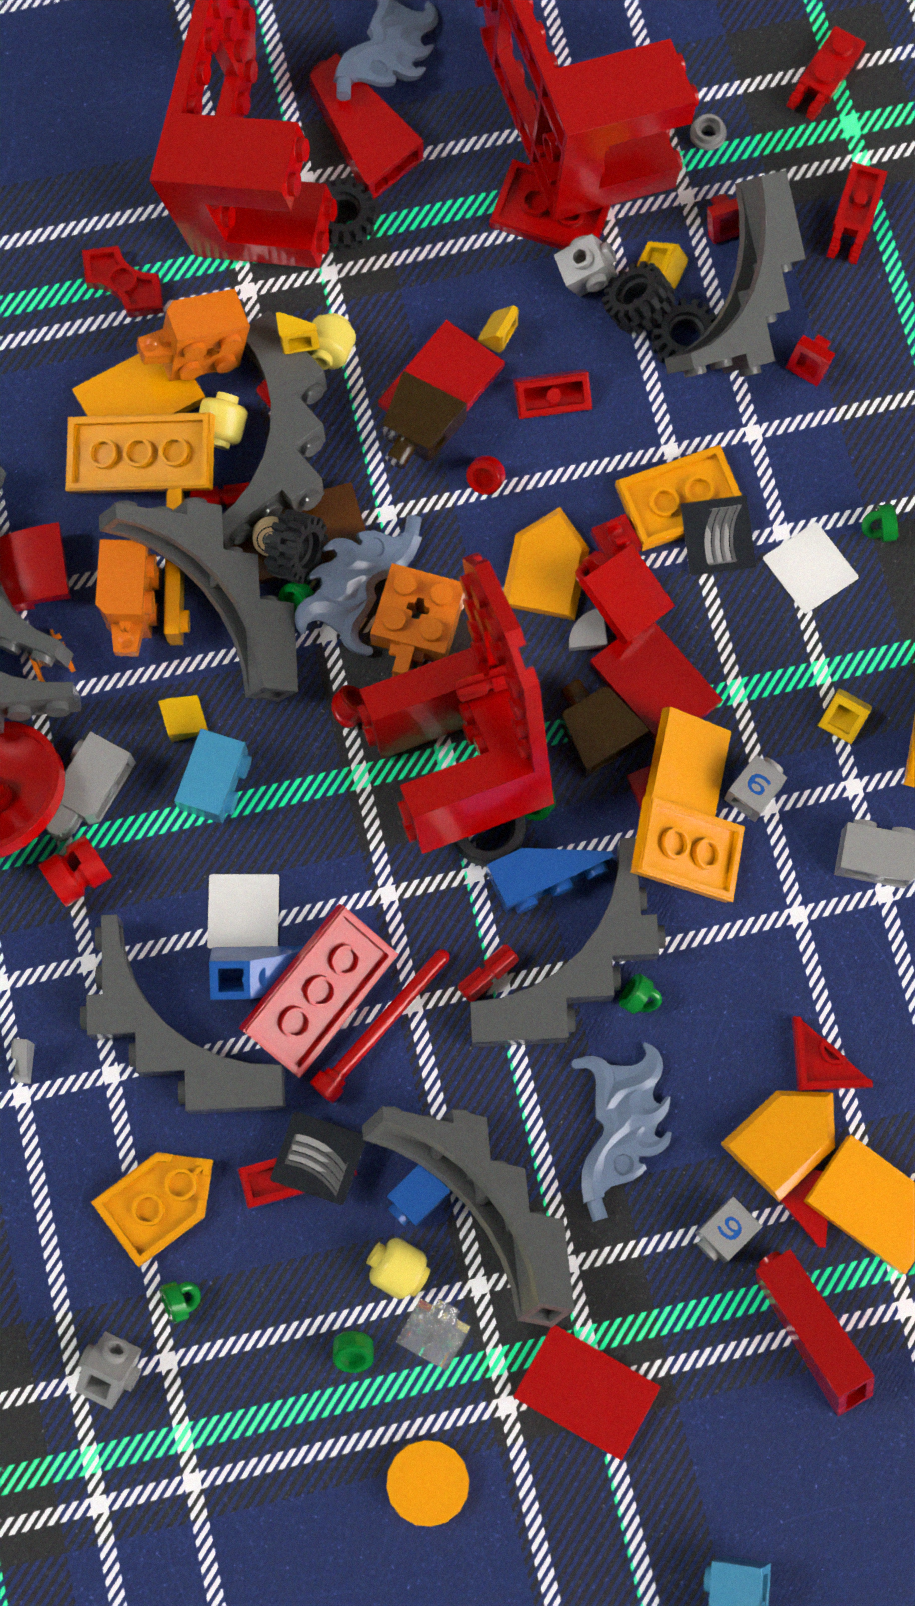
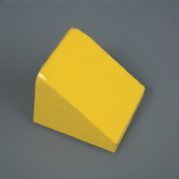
(667, 258)
(499, 328)
(296, 334)
(845, 716)
(182, 717)

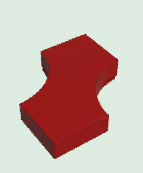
(111, 273)

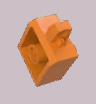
(198, 336)
(127, 593)
(422, 638)

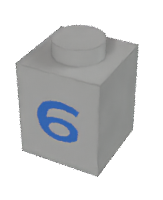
(756, 787)
(727, 1231)

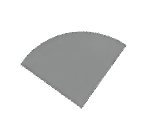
(588, 632)
(23, 1052)

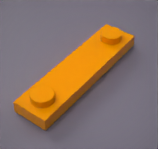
(175, 617)

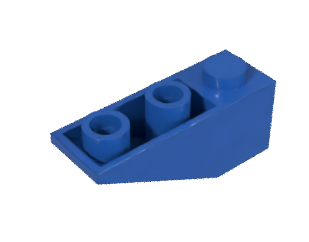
(535, 872)
(247, 970)

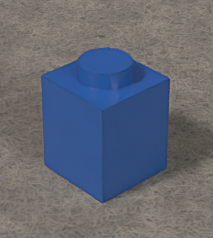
(417, 1196)

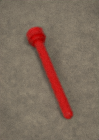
(332, 1080)

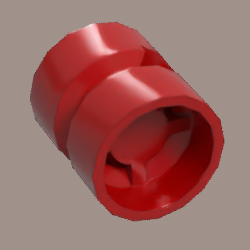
(88, 870)

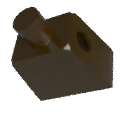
(420, 420)
(598, 727)

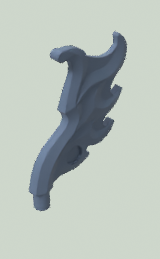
(392, 48)
(350, 578)
(628, 1121)

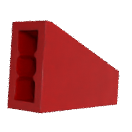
(366, 129)
(815, 1331)

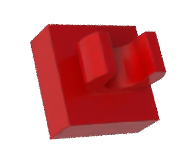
(723, 218)
(811, 359)
(615, 536)

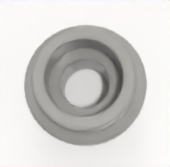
(708, 123)

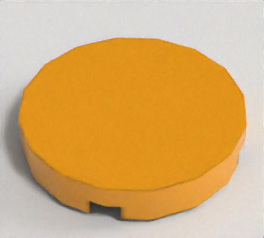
(427, 1483)

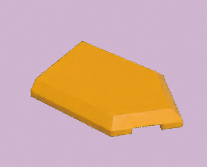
(544, 567)
(784, 1139)
(156, 1203)

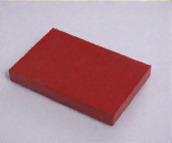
(525, 213)
(452, 364)
(654, 675)
(587, 1392)

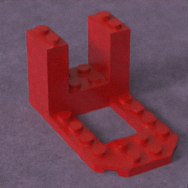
(596, 122)
(234, 177)
(505, 726)

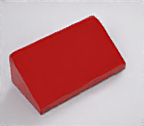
(552, 393)

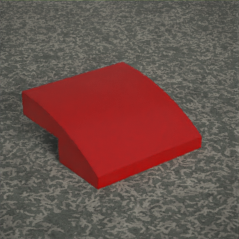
(34, 566)
(626, 594)

